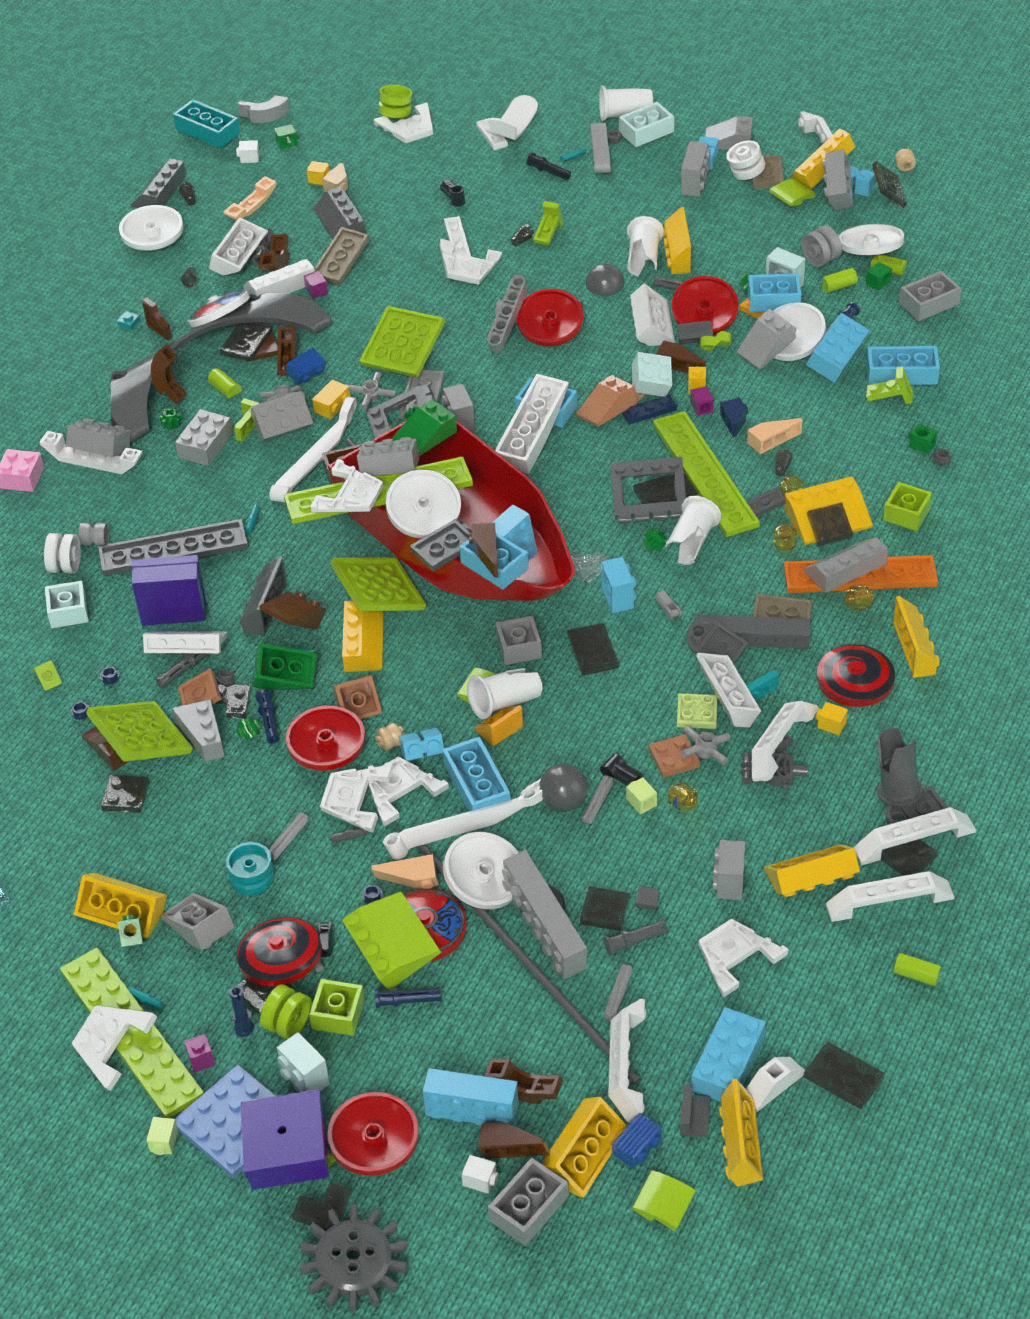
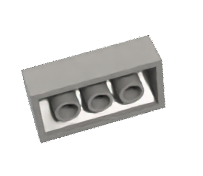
(848, 564)

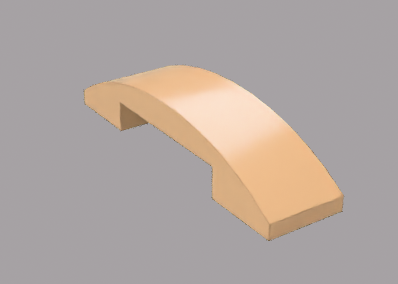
(253, 201)

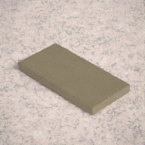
(341, 255)

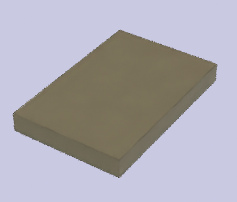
(771, 174)
(782, 607)

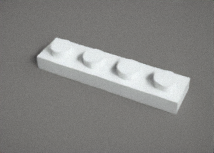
(456, 234)

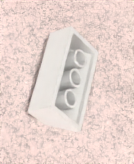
(237, 247)
(281, 281)
(651, 316)
(729, 688)

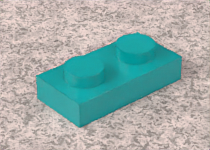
(764, 685)

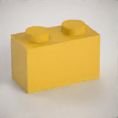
(330, 399)

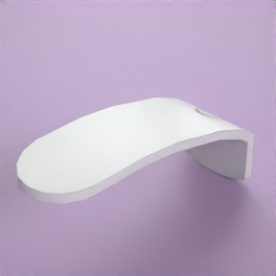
(515, 118)

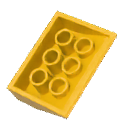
(823, 495)

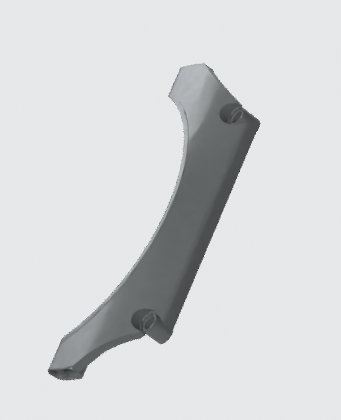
(133, 384)

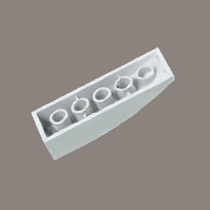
(532, 422)

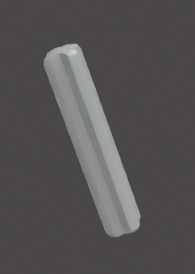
(597, 799)
(288, 835)
(618, 991)

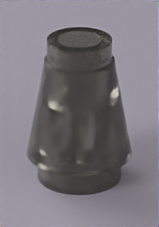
(187, 192)
(523, 234)
(189, 277)
(782, 462)

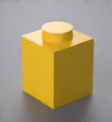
(317, 171)
(696, 378)
(832, 718)

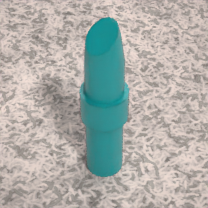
(573, 154)
(252, 519)
(146, 998)

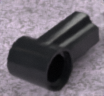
(454, 192)
(617, 768)

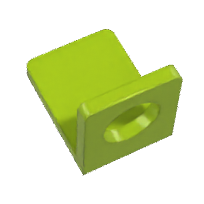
(47, 675)

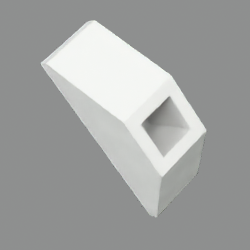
(773, 1080)

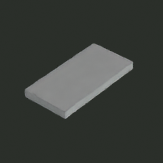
(426, 377)

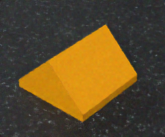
(501, 725)

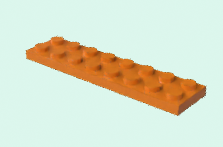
(896, 574)

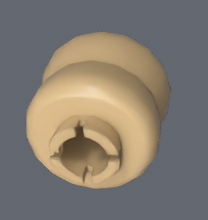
(905, 160)
(388, 736)

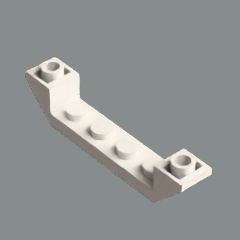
(816, 124)
(55, 445)
(762, 760)
(871, 846)
(887, 890)
(626, 1100)

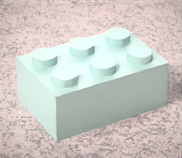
(646, 124)

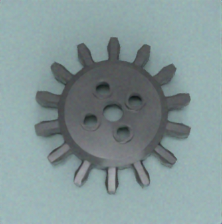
(371, 1269)

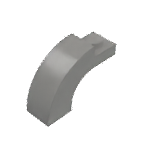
(266, 111)

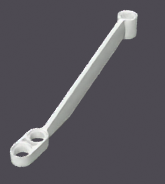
(314, 454)
(399, 843)

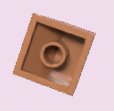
(358, 696)

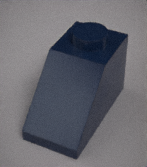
(733, 415)

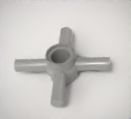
(280, 391)
(371, 391)
(705, 745)

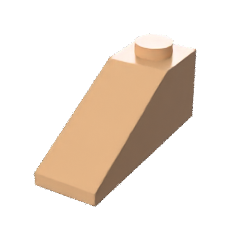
(771, 434)
(412, 872)

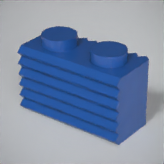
(305, 366)
(637, 1141)

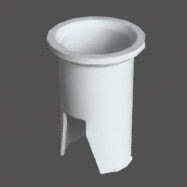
(622, 101)
(650, 232)
(693, 527)
(502, 691)

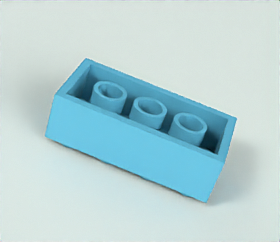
(837, 347)
(919, 362)
(475, 774)
(728, 1053)
(470, 1097)

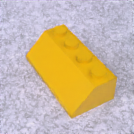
(812, 169)
(677, 243)
(362, 639)
(914, 639)
(813, 869)
(109, 899)
(740, 1135)
(585, 1145)

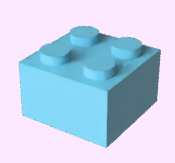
(618, 584)

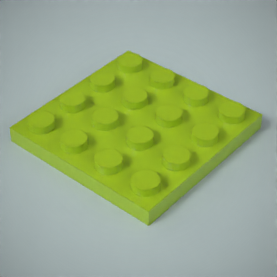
(402, 341)
(378, 584)
(139, 731)

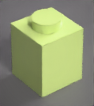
(641, 795)
(162, 1135)

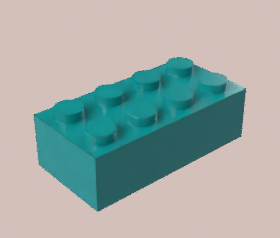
(206, 123)

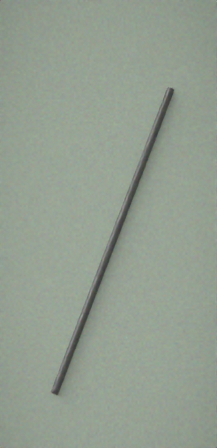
(550, 987)

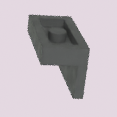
(693, 331)
(694, 1113)

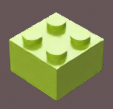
(907, 506)
(337, 1007)

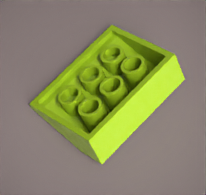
(391, 938)

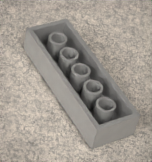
(544, 915)

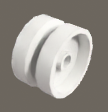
(746, 160)
(62, 553)

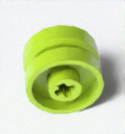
(395, 101)
(285, 1012)

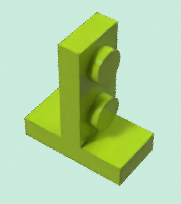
(550, 221)
(891, 388)
(247, 423)

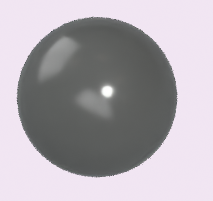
(605, 280)
(563, 787)

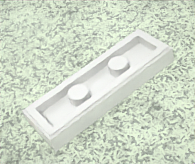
(495, 141)

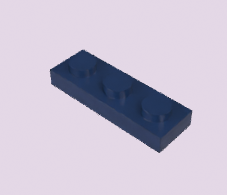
(649, 409)

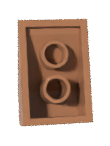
(607, 401)

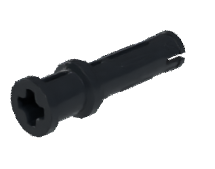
(543, 164)

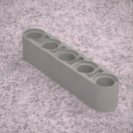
(600, 148)
(507, 321)

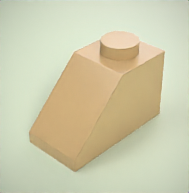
(335, 178)

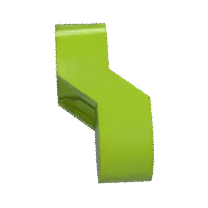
(721, 339)

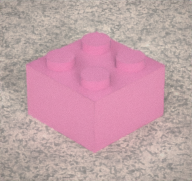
(20, 470)

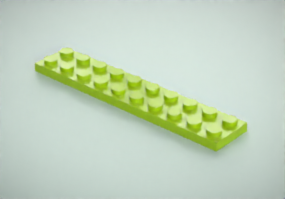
(706, 472)
(299, 502)
(145, 1054)

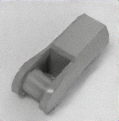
(668, 605)

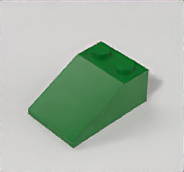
(428, 425)
(283, 668)

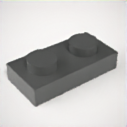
(767, 501)

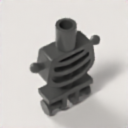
(788, 770)

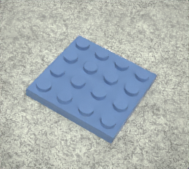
(215, 1119)

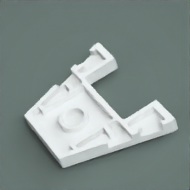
(411, 128)
(465, 267)
(356, 494)
(403, 780)
(346, 793)
(731, 945)
(102, 1035)

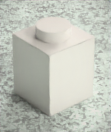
(248, 151)
(479, 1174)

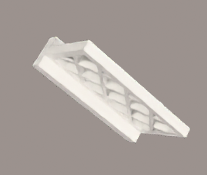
(183, 641)

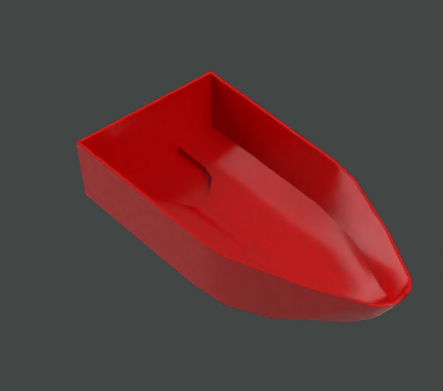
(494, 490)

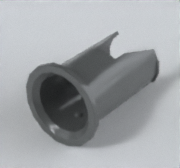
(898, 770)

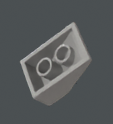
(731, 131)
(766, 339)
(199, 920)

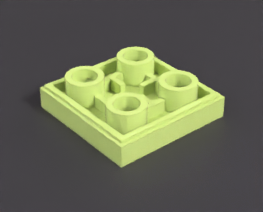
(697, 711)

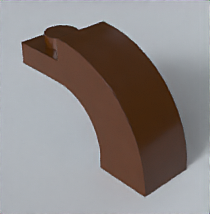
(278, 255)
(162, 374)
(530, 1087)

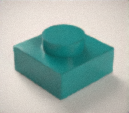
(128, 320)

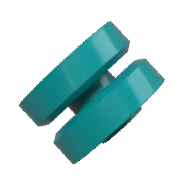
(250, 868)

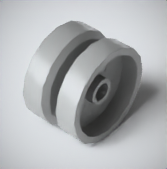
(821, 246)

